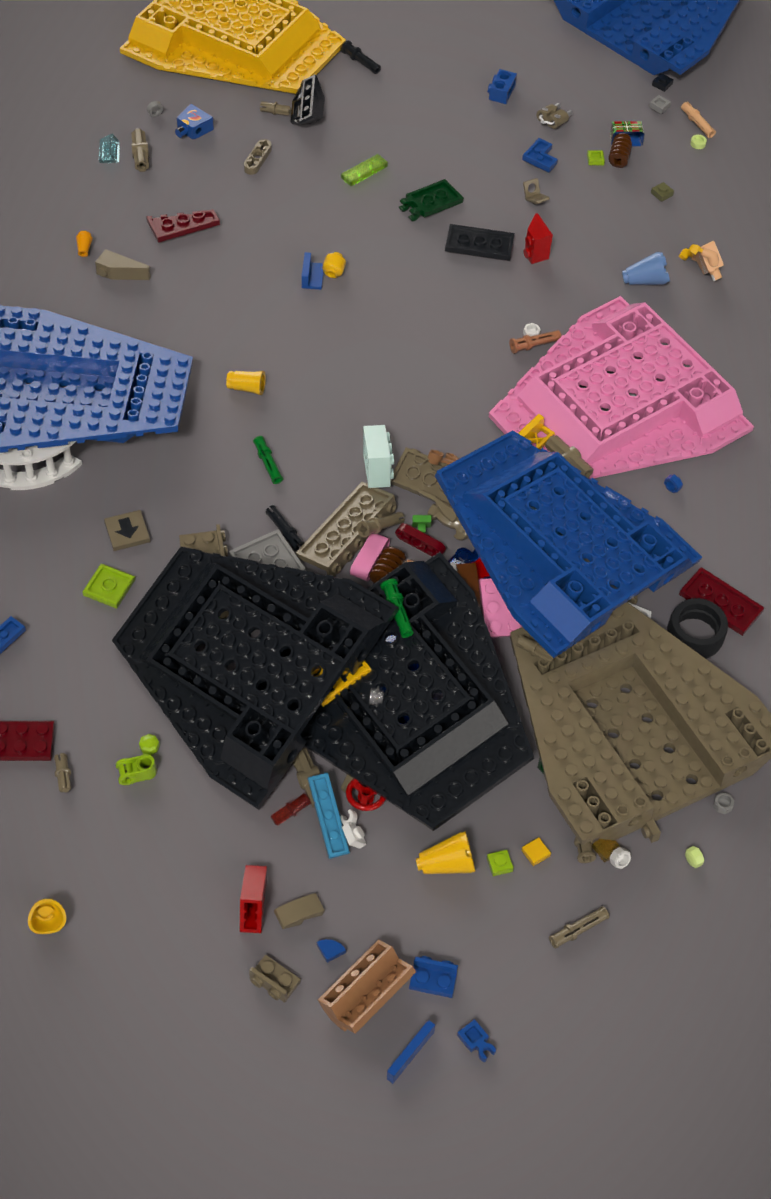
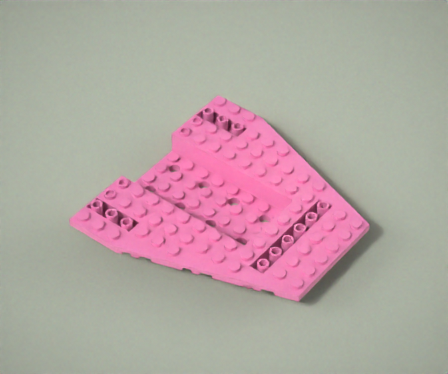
(667, 420)

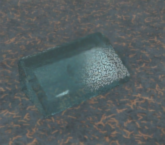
(109, 149)

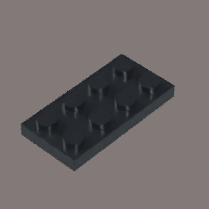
(479, 242)

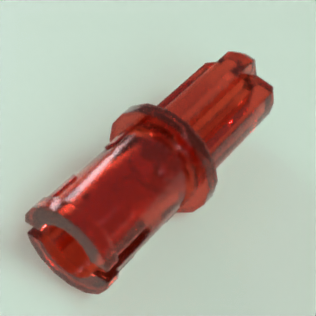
(290, 809)

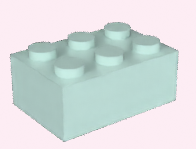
(377, 456)

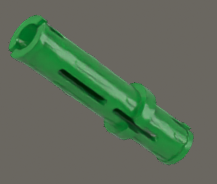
(265, 454)

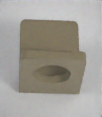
(535, 196)

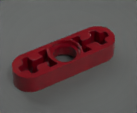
(419, 540)

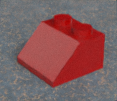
(537, 241)

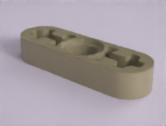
(257, 151)

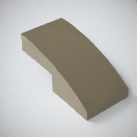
(298, 910)

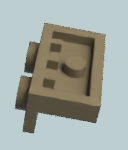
(274, 978)

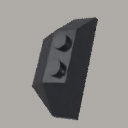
(308, 102)

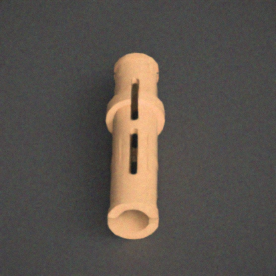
(694, 115)

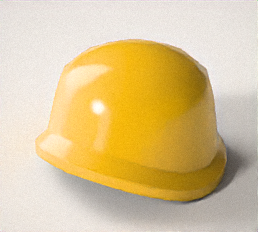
(46, 917)

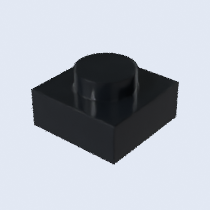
(662, 82)

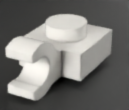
(353, 833)

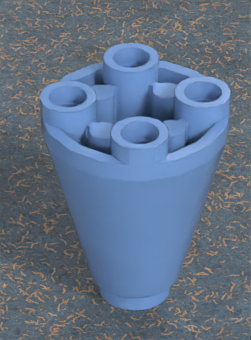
(647, 271)

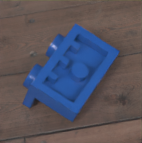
(434, 976)

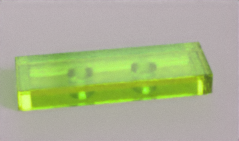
(364, 170)

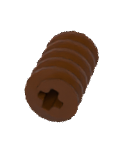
(620, 150)
(387, 562)

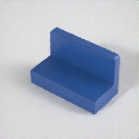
(311, 273)

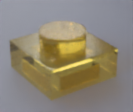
(605, 848)

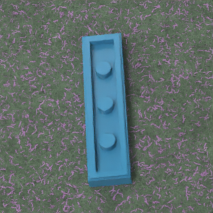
(328, 815)

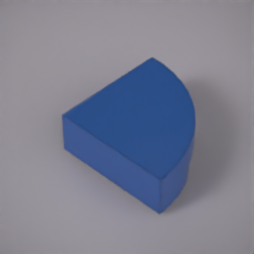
(330, 949)

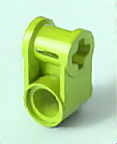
(135, 769)

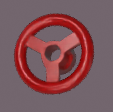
(364, 802)

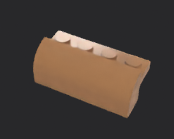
(365, 987)

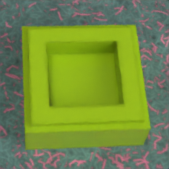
(595, 157)

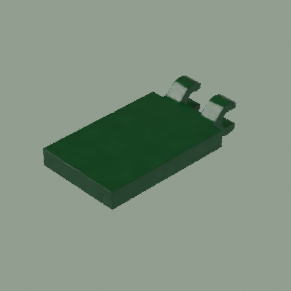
(431, 199)

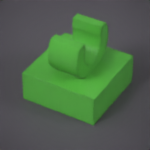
(421, 522)

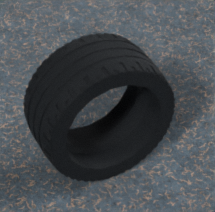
(704, 611)

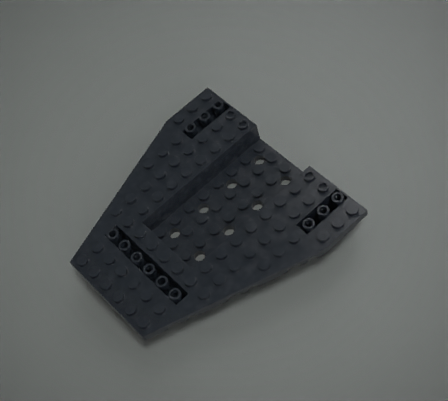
(230, 726)
(450, 746)

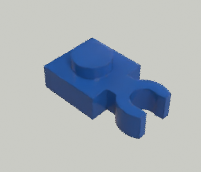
(475, 1038)

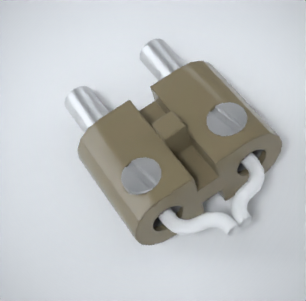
(553, 117)

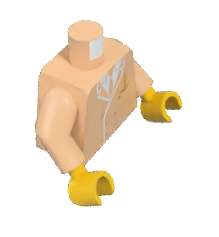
(706, 257)

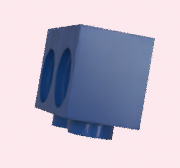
(502, 86)

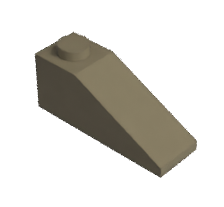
(120, 267)

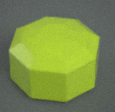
(149, 744)

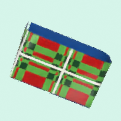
(632, 128)

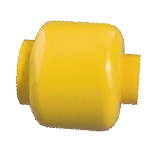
(334, 265)

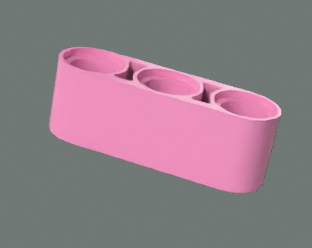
(369, 556)

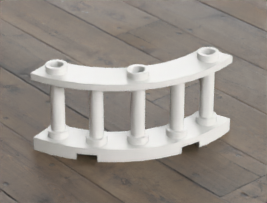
(41, 477)

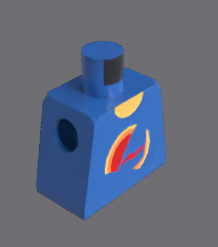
(193, 123)

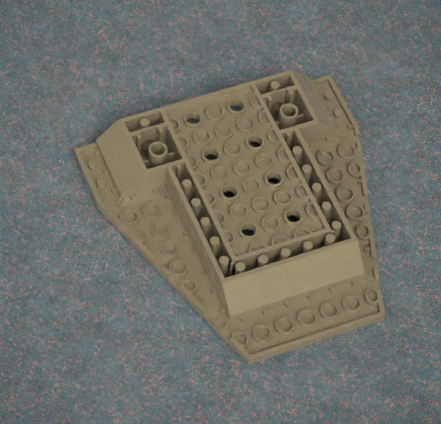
(694, 707)

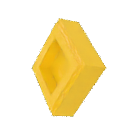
(536, 851)

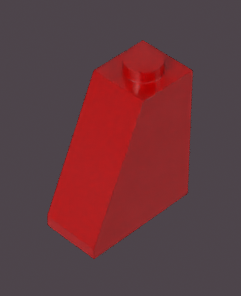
(253, 898)

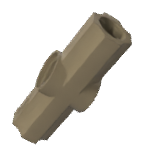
(140, 150)
(571, 454)
(305, 769)

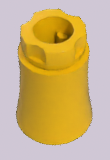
(246, 381)

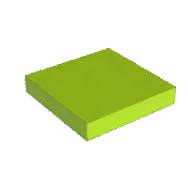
(108, 586)

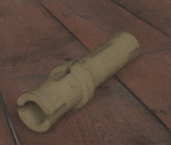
(564, 935)

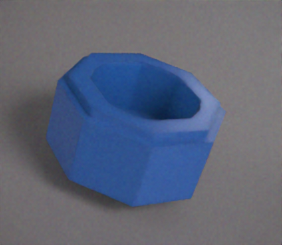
(673, 483)

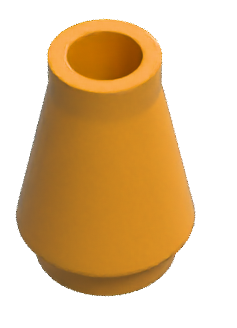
(84, 242)

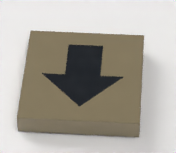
(127, 530)

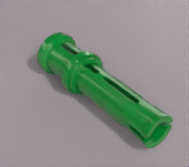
(396, 598)

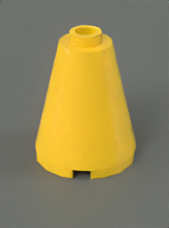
(447, 857)

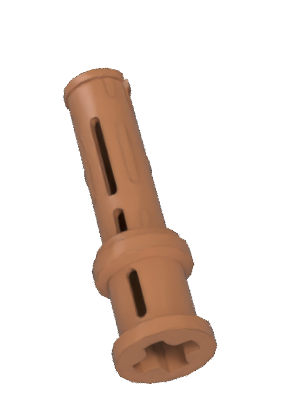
(528, 342)

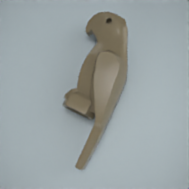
(445, 514)

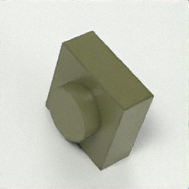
(662, 191)

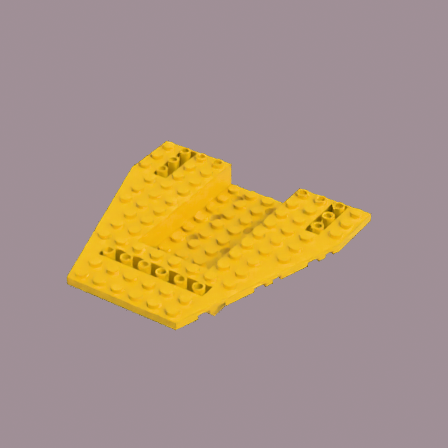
(234, 41)

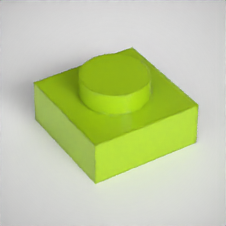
(500, 863)

